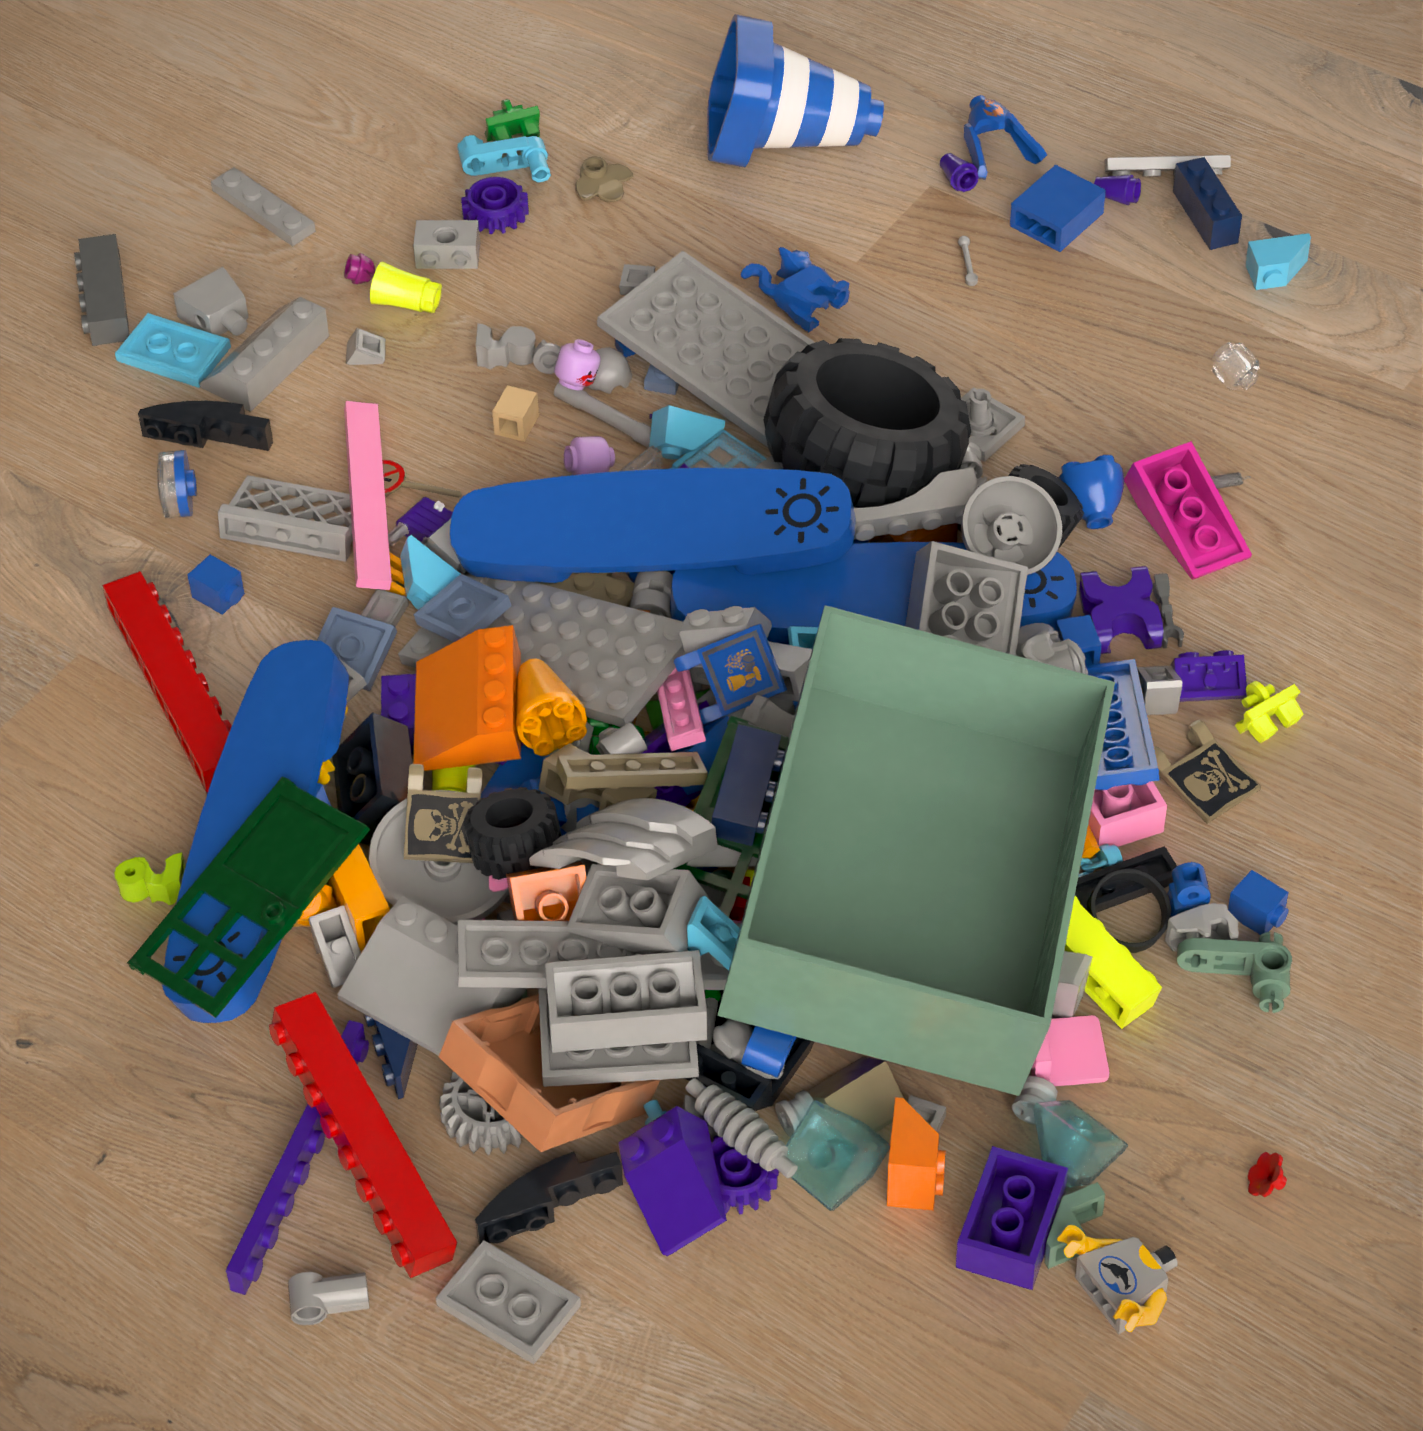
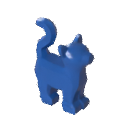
(802, 289)

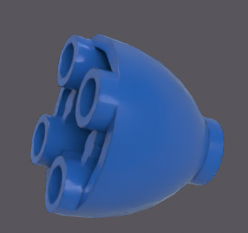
(1097, 487)

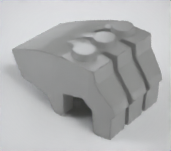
(1204, 921)

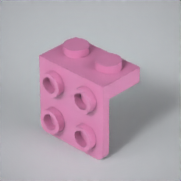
(1072, 1052)

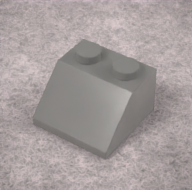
(707, 627)

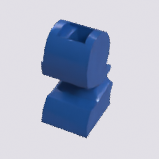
(1188, 888)

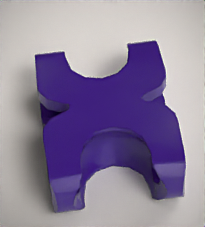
(1122, 608)

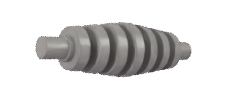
(741, 1128)

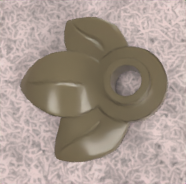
(602, 179)

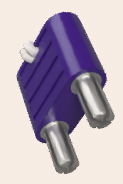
(420, 521)

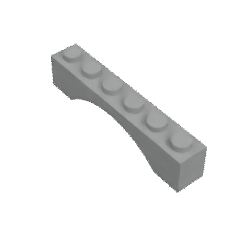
(929, 508)

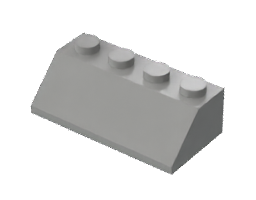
(269, 354)
(626, 1001)

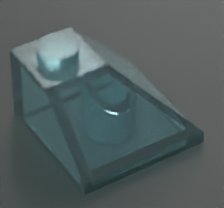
(1075, 1141)
(834, 1154)

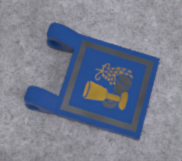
(736, 671)

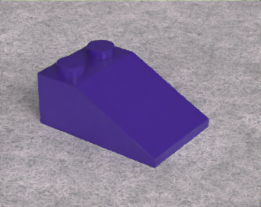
(674, 1178)

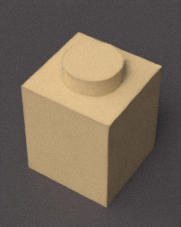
(515, 413)

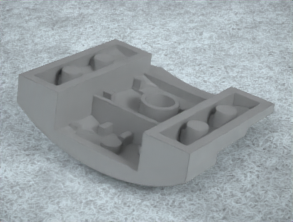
(636, 836)

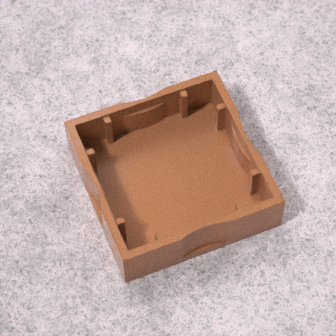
(502, 1062)

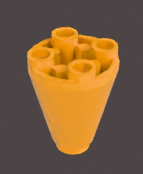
(546, 709)

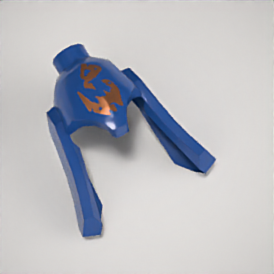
(991, 116)

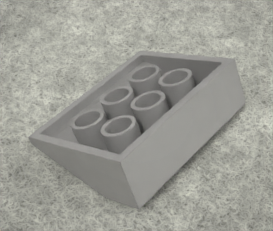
(967, 597)
(411, 977)

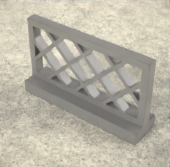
(290, 530)

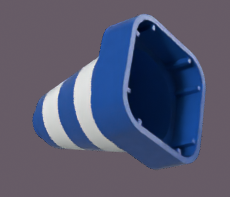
(781, 99)

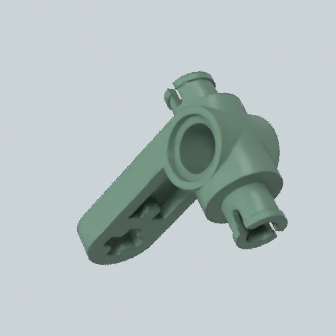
(1264, 961)

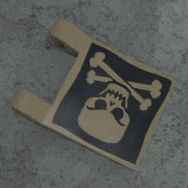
(1208, 776)
(437, 819)

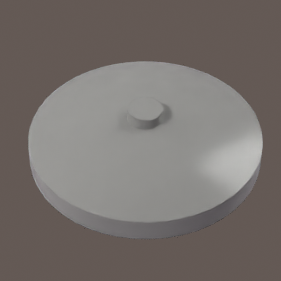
(445, 888)

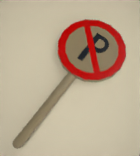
(395, 478)

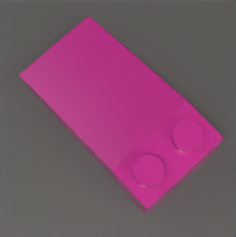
(1186, 510)

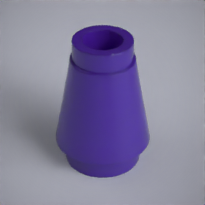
(960, 173)
(1120, 188)

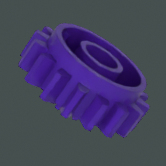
(495, 204)
(747, 1183)

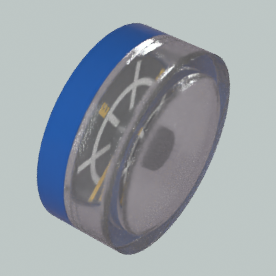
(175, 484)

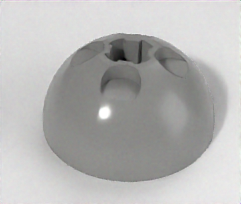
(1022, 514)

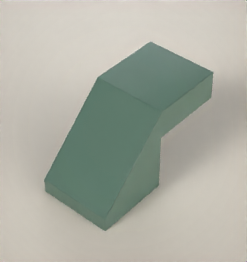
(1073, 1210)

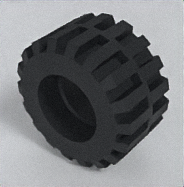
(1064, 498)
(509, 830)

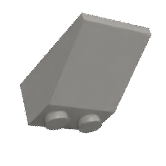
(636, 912)

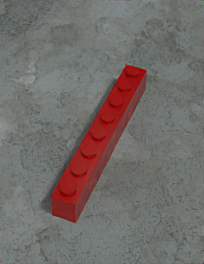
(169, 672)
(363, 1135)

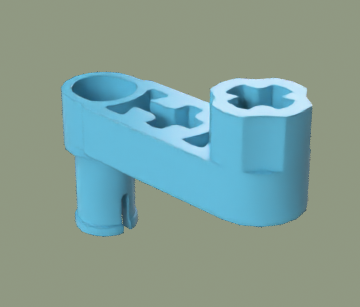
(486, 158)

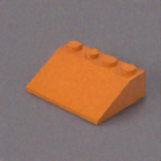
(468, 701)

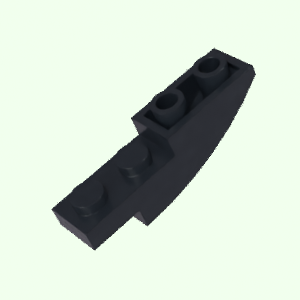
(198, 421)
(531, 1198)

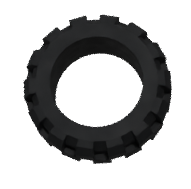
(867, 419)

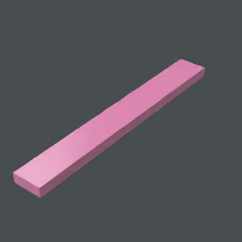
(367, 496)

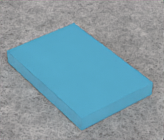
(173, 350)

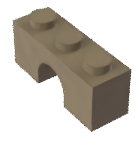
(552, 785)

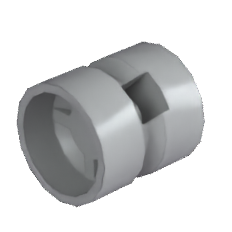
(652, 592)

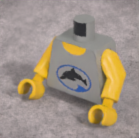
(1121, 1276)

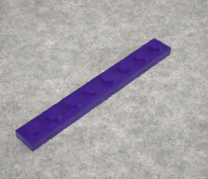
(289, 1174)

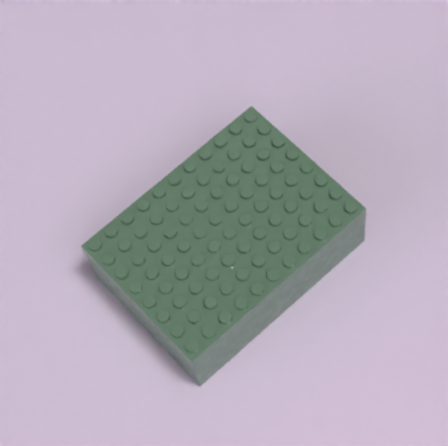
(921, 852)

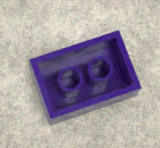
(1011, 1218)

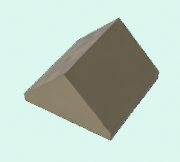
(861, 1091)

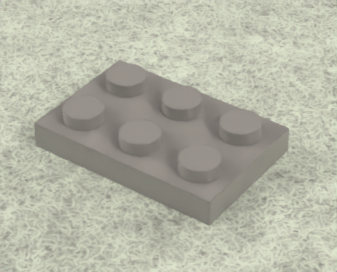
(508, 1302)

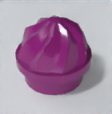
(359, 268)

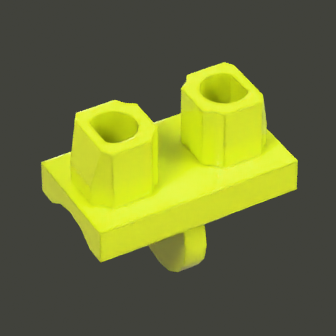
(1258, 719)

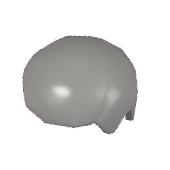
(612, 371)

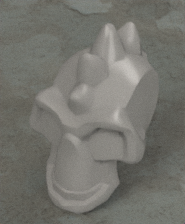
(1043, 644)

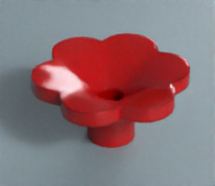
(1266, 1175)

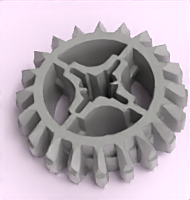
(470, 1122)

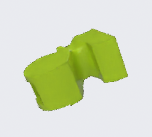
(138, 881)

